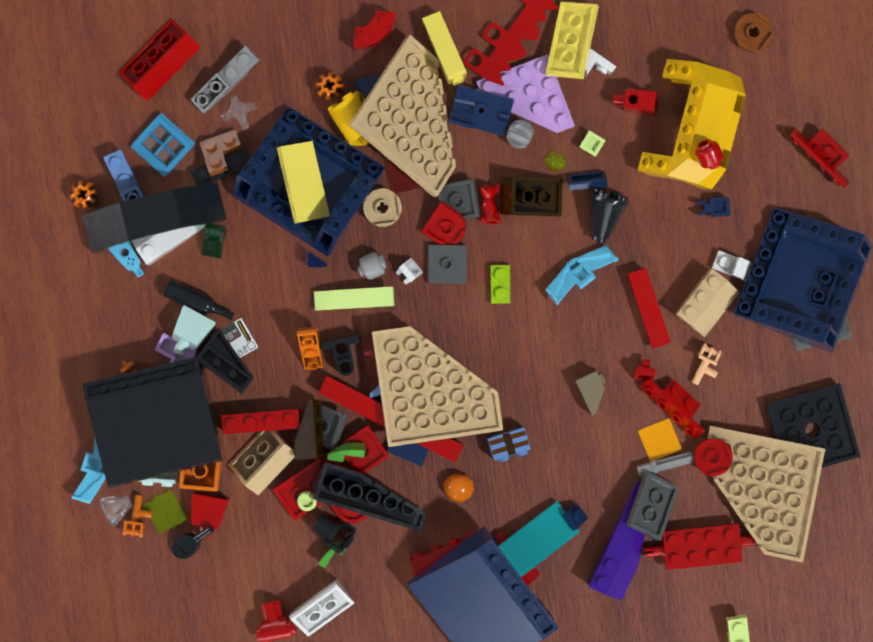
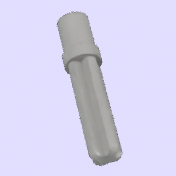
(665, 464)

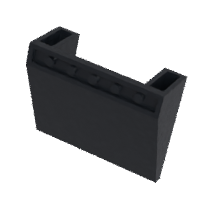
(153, 421)

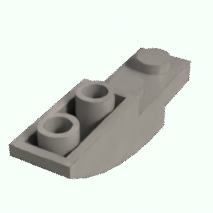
(225, 80)

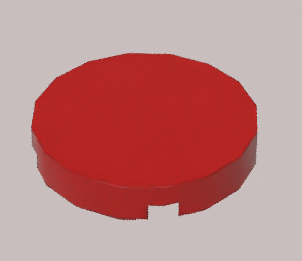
(713, 457)

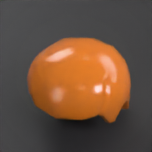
(458, 487)

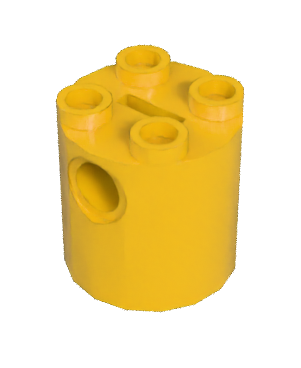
(344, 113)

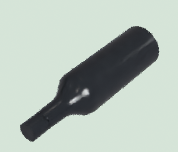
(194, 299)

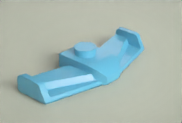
(579, 272)
(93, 479)

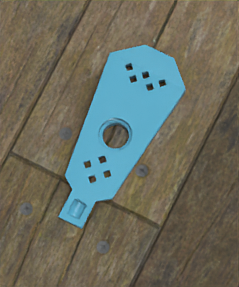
(116, 251)

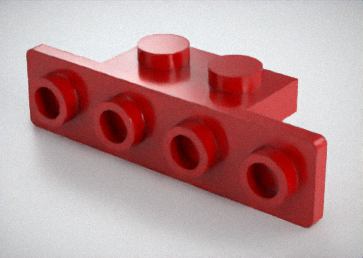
(825, 152)
(676, 404)

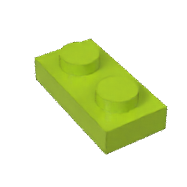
(500, 283)

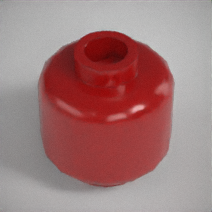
(709, 154)

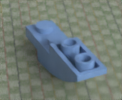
(123, 175)

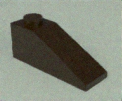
(310, 436)

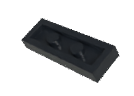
(235, 163)

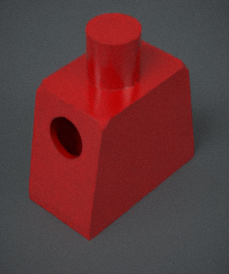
(645, 105)
(208, 510)

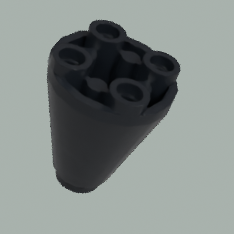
(605, 212)

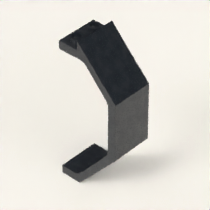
(153, 215)

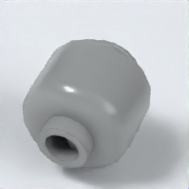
(372, 265)

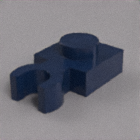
(717, 207)

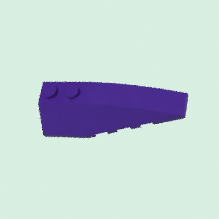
(620, 555)

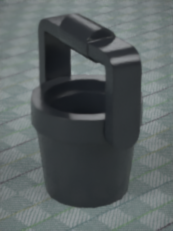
(328, 528)

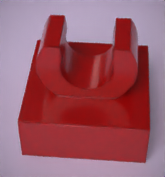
(643, 371)

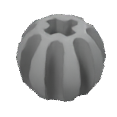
(520, 134)

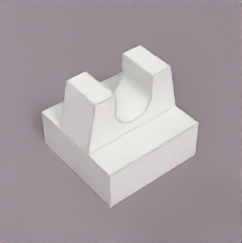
(410, 270)

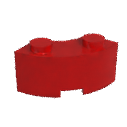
(375, 32)

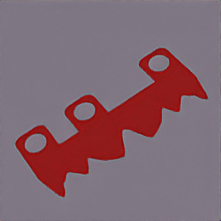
(508, 44)

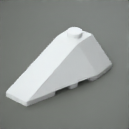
(156, 246)

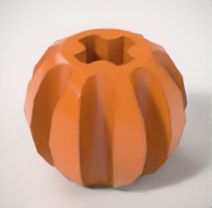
(335, 88)
(78, 193)

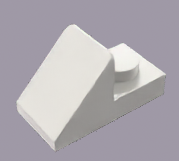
(603, 65)
(731, 265)

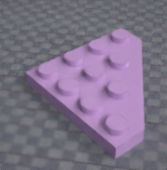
(534, 94)

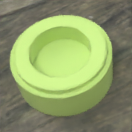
(305, 502)

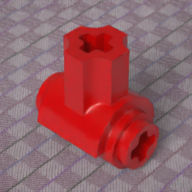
(275, 624)

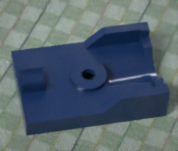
(466, 110)

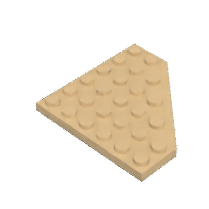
(408, 117)
(429, 392)
(772, 489)

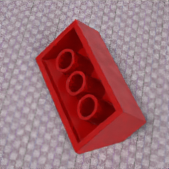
(159, 59)

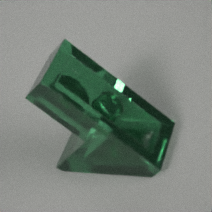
(214, 240)

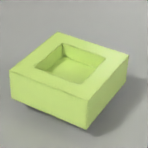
(592, 143)

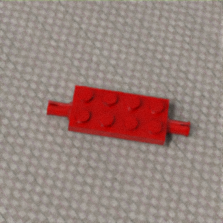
(701, 546)

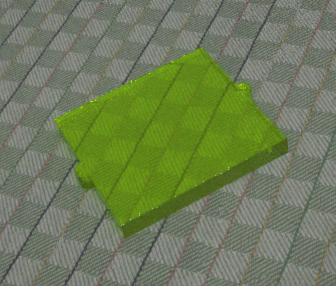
(165, 511)

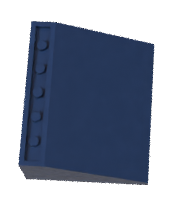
(344, 172)
(792, 280)
(481, 595)

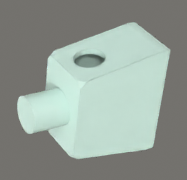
(191, 330)

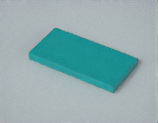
(537, 539)

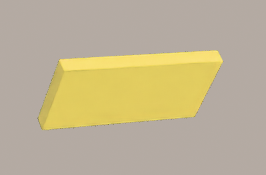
(572, 40)
(303, 182)

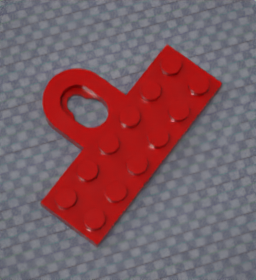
(303, 480)

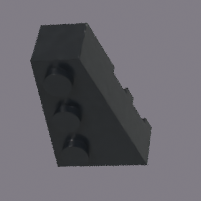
(224, 362)

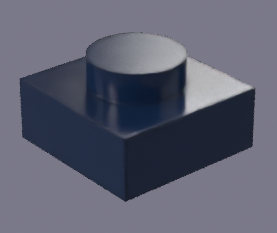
(575, 516)

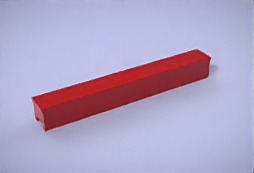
(373, 410)

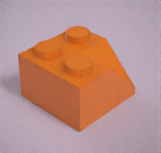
(202, 477)

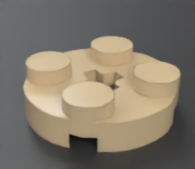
(373, 201)

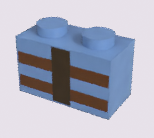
(509, 444)

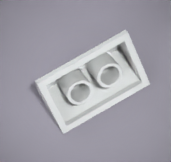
(321, 608)

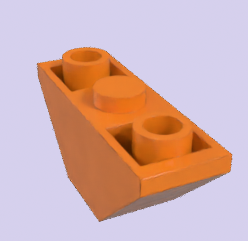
(310, 347)

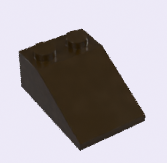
(531, 196)

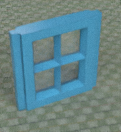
(163, 145)

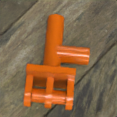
(137, 512)

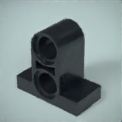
(340, 358)

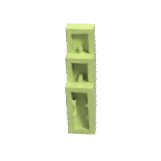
(354, 298)

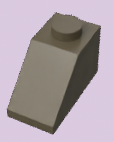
(591, 390)

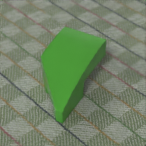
(349, 449)
(328, 555)

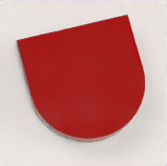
(445, 225)

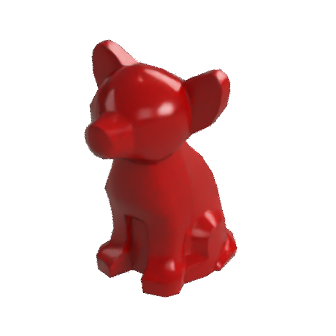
(489, 209)

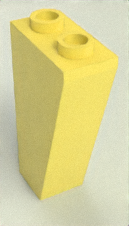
(444, 49)

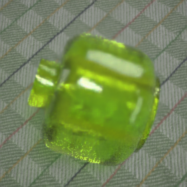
(555, 161)

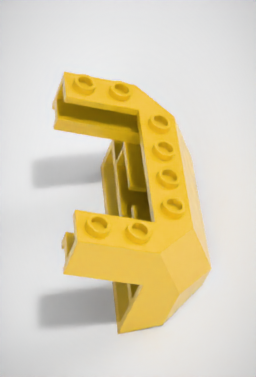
(709, 113)

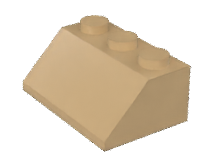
(707, 302)
(262, 460)

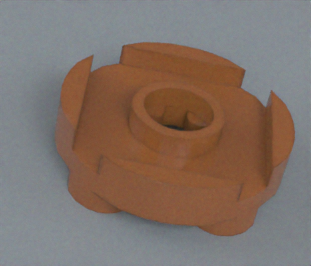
(752, 21)

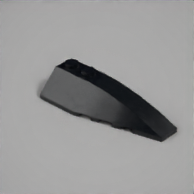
(364, 496)

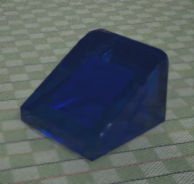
(313, 261)

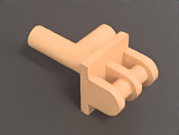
(706, 359)

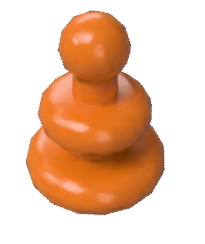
(128, 367)

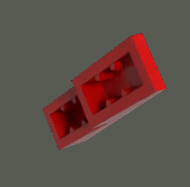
(648, 308)

